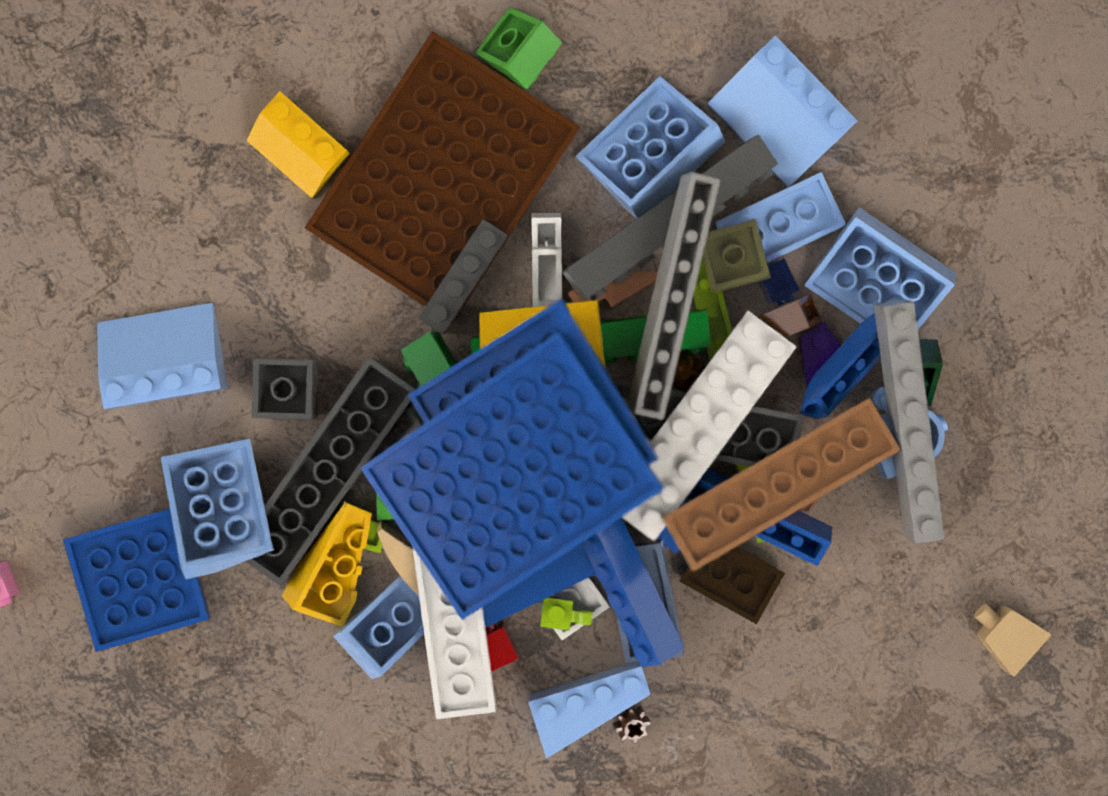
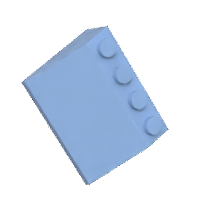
(786, 108)
(651, 147)
(878, 266)
(160, 356)
(216, 507)

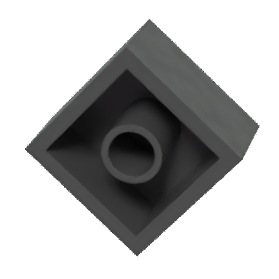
(285, 389)

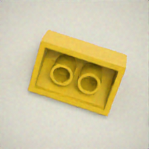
(297, 145)

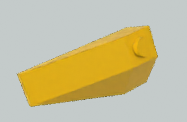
(329, 572)

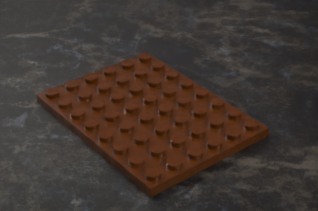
(435, 164)

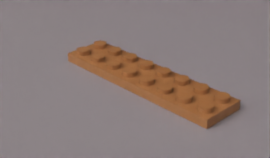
(780, 484)

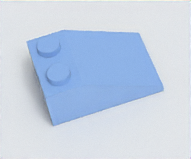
(383, 629)

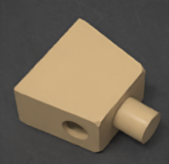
(1009, 637)

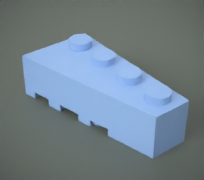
(580, 706)

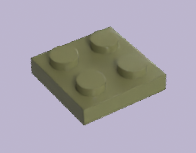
(735, 256)

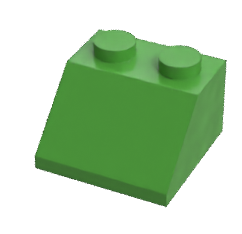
(519, 47)

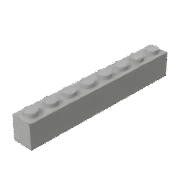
(672, 295)
(909, 420)

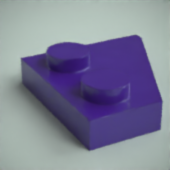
(816, 349)

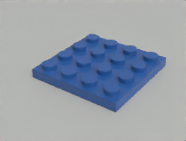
(133, 581)

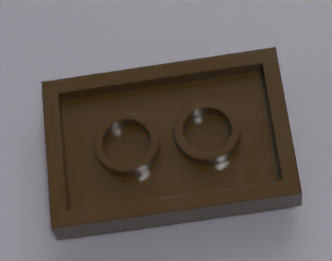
(736, 582)

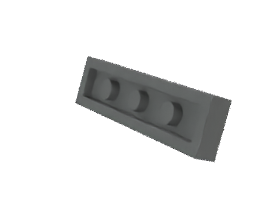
(463, 276)

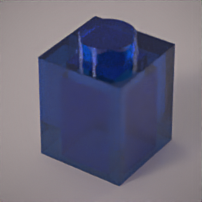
(780, 285)

